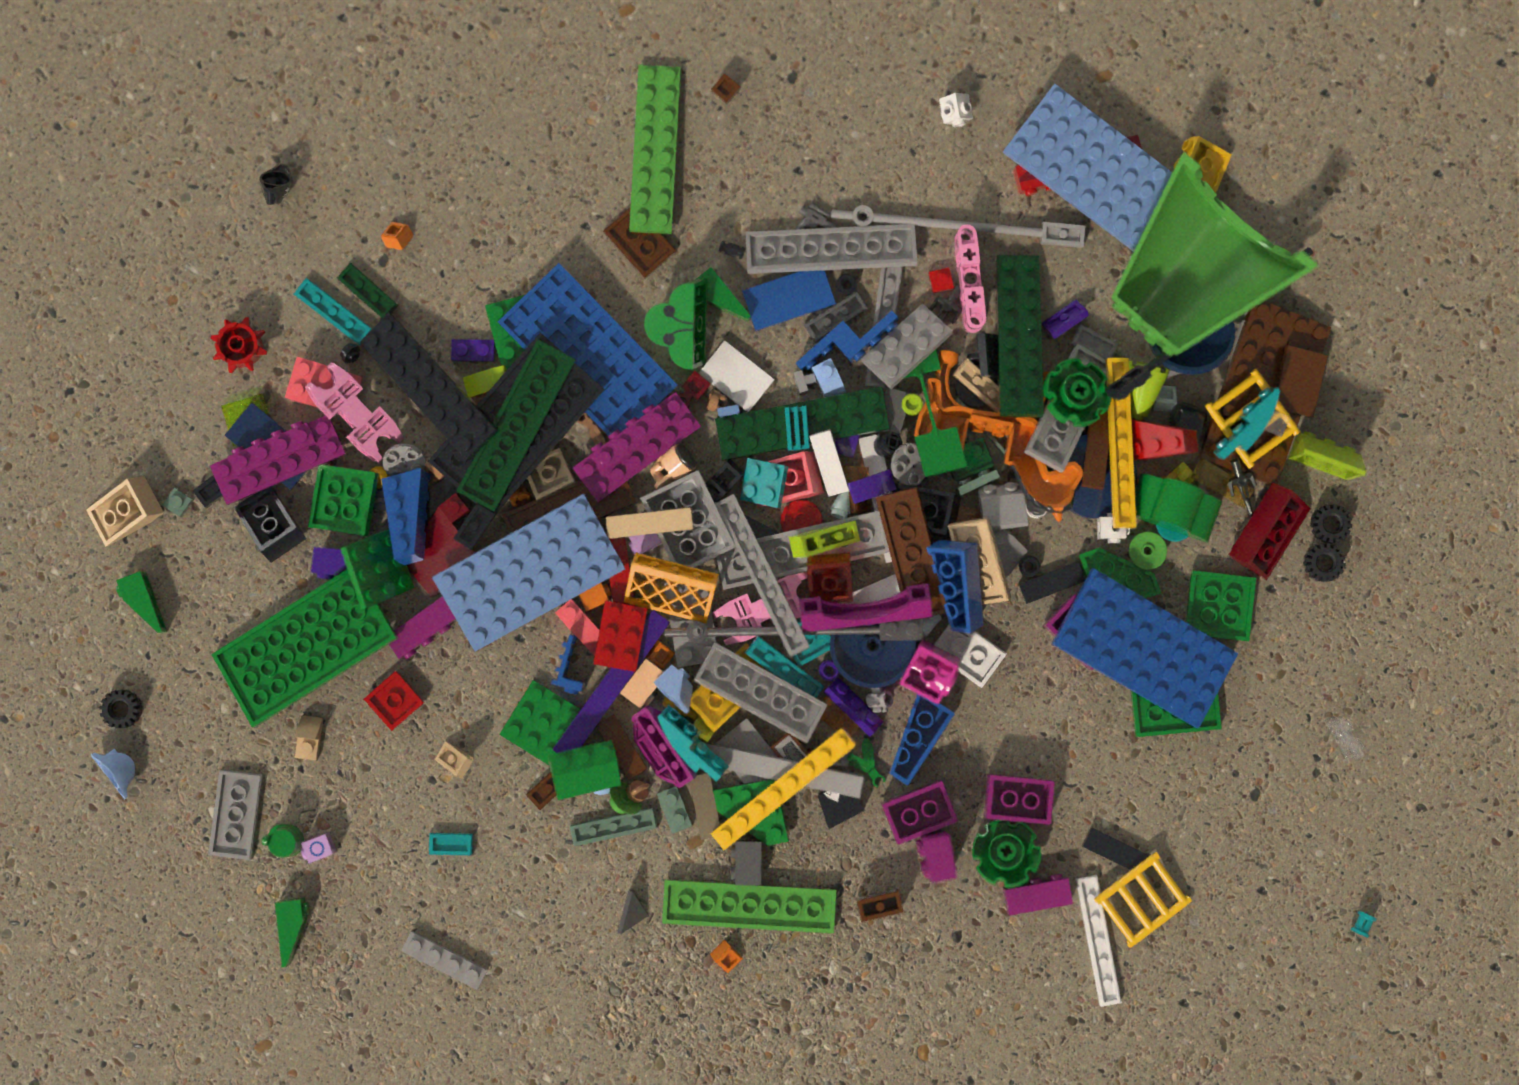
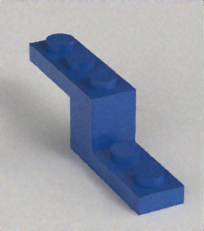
(848, 342)

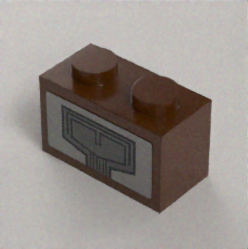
(790, 748)
(879, 905)

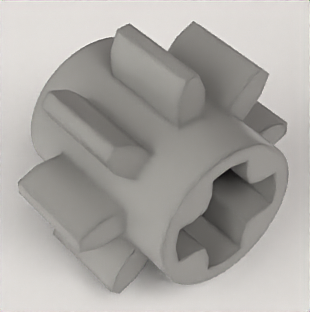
(879, 699)

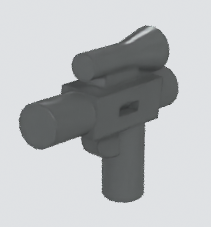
(814, 217)

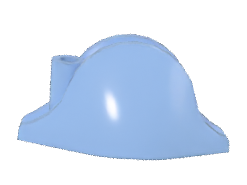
(118, 768)

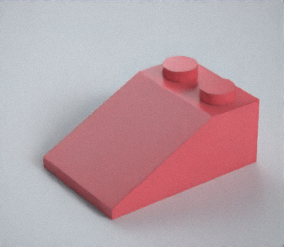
(316, 373)
(802, 477)

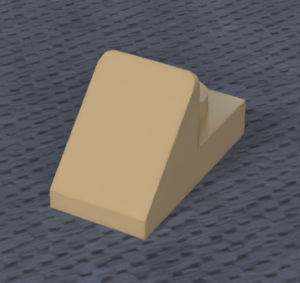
(308, 737)
(454, 759)

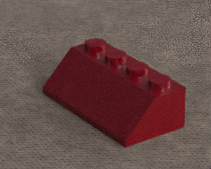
(1269, 530)

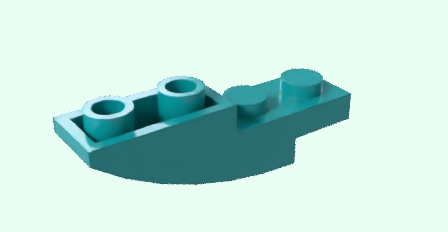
(1256, 419)
(684, 740)

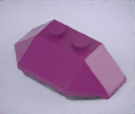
(657, 748)

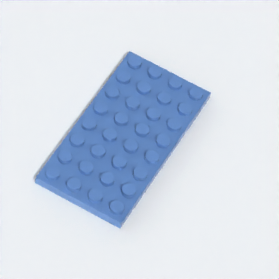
(1090, 165)
(528, 572)

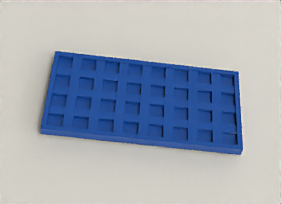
(598, 344)
(1144, 648)

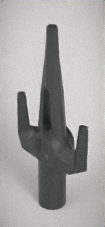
(948, 305)
(1240, 480)

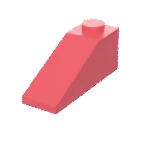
(579, 624)

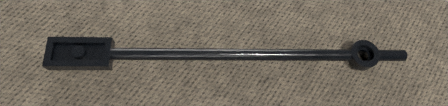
(1139, 375)

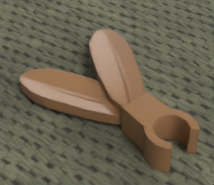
(595, 431)

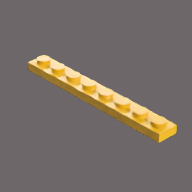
(1121, 450)
(783, 788)

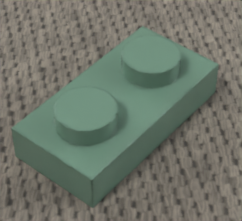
(984, 478)
(674, 809)

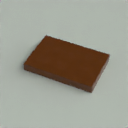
(642, 250)
(1300, 380)

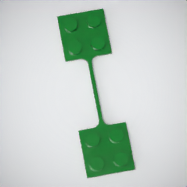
(939, 449)

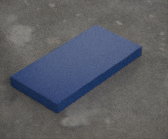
(788, 298)

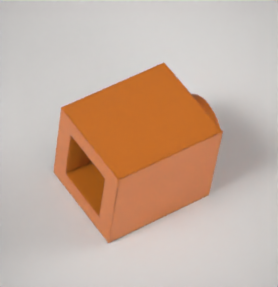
(595, 596)

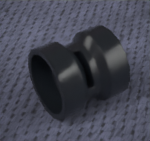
(887, 444)

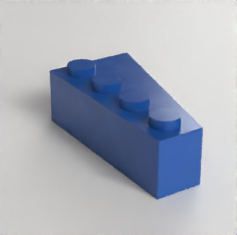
(406, 513)
(959, 583)
(920, 736)

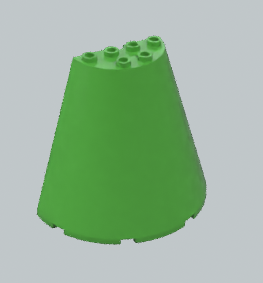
(1199, 266)

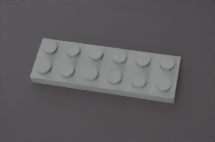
(1052, 440)
(760, 692)

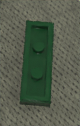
(367, 290)

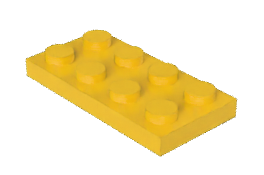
(713, 708)

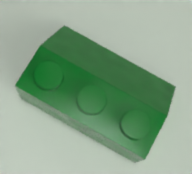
(584, 770)

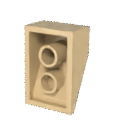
(124, 510)

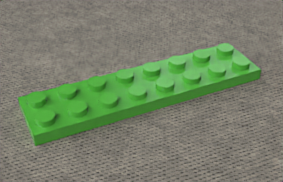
(655, 149)
(749, 906)

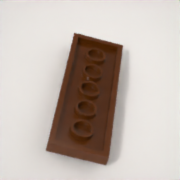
(533, 510)
(907, 541)

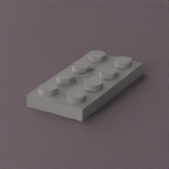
(906, 346)
(686, 651)

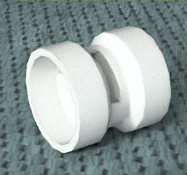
(1034, 512)

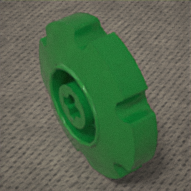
(1076, 392)
(989, 850)

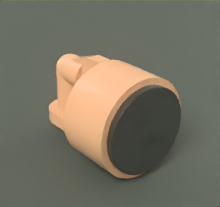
(677, 462)

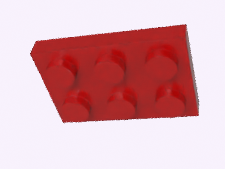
(620, 636)

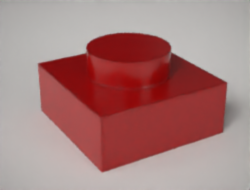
(940, 280)

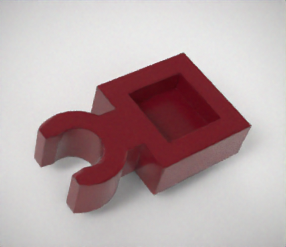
(694, 387)

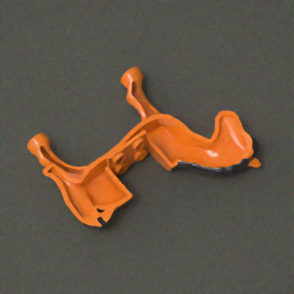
(1045, 489)

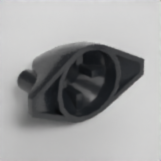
(275, 184)

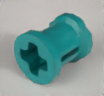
(1367, 925)

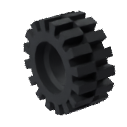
(1342, 517)
(1333, 553)
(133, 709)

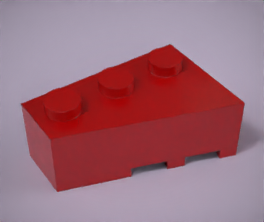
(1159, 440)

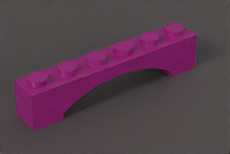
(825, 615)

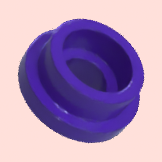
(829, 677)

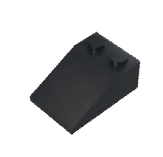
(939, 507)
(269, 524)

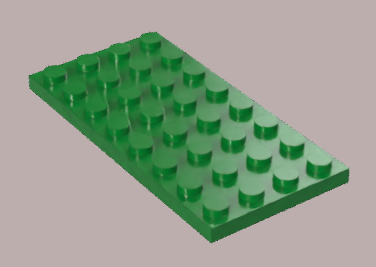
(302, 648)

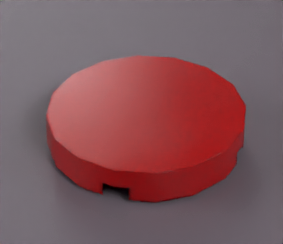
(792, 519)

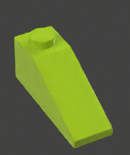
(824, 539)

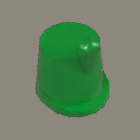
(284, 840)

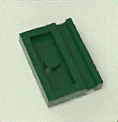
(977, 459)

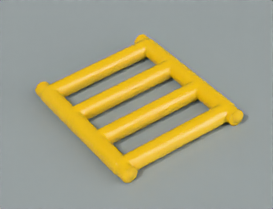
(1225, 425)
(1166, 913)

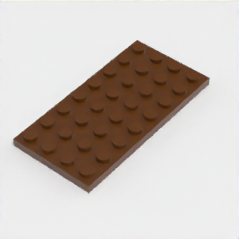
(1262, 348)

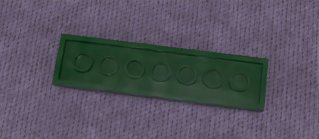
(1019, 336)
(516, 425)
(766, 428)

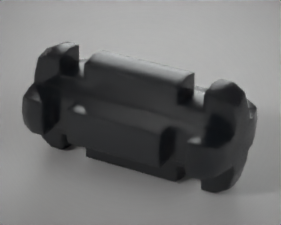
(732, 249)

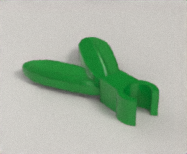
(868, 764)

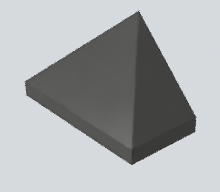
(632, 912)

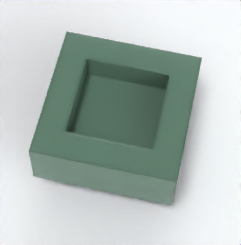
(177, 502)

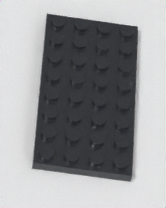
(569, 406)

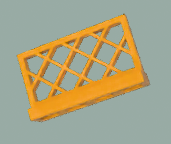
(691, 577)

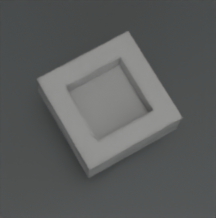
(803, 381)

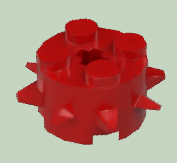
(227, 342)

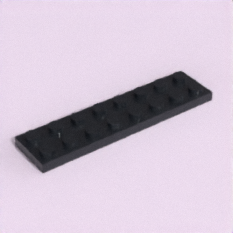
(429, 386)

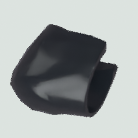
(1188, 417)

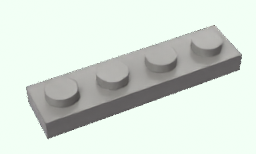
(444, 960)

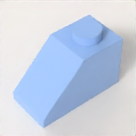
(828, 378)
(675, 687)

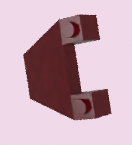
(440, 547)

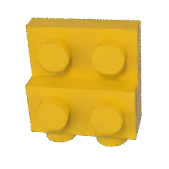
(1210, 158)

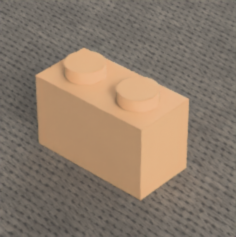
(641, 685)

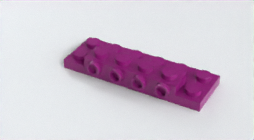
(636, 446)
(277, 458)

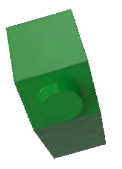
(721, 297)
(139, 595)
(291, 919)

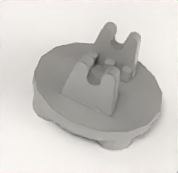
(393, 461)
(904, 471)

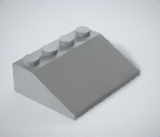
(709, 534)

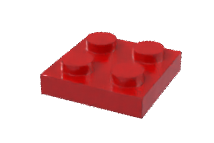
(394, 700)

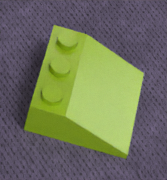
(1327, 456)

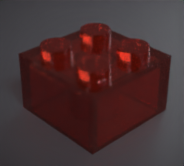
(830, 577)

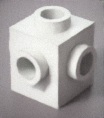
(956, 109)
(1105, 530)

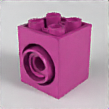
(931, 672)

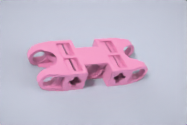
(964, 267)
(354, 412)
(757, 611)

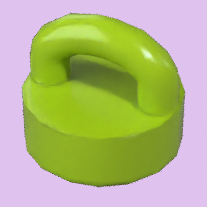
(912, 404)

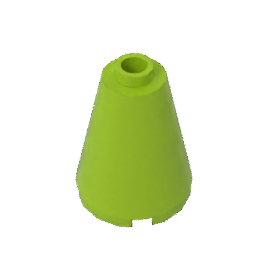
(1145, 396)

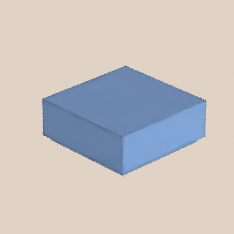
(727, 411)

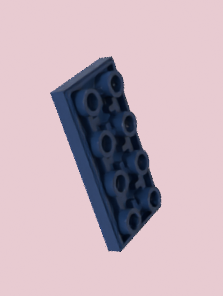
(255, 425)

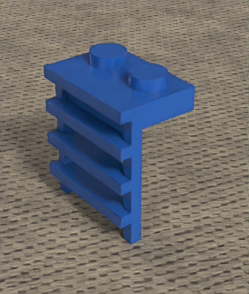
(571, 685)

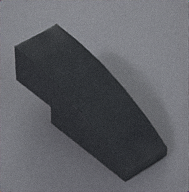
(724, 480)

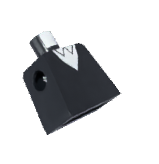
(838, 807)

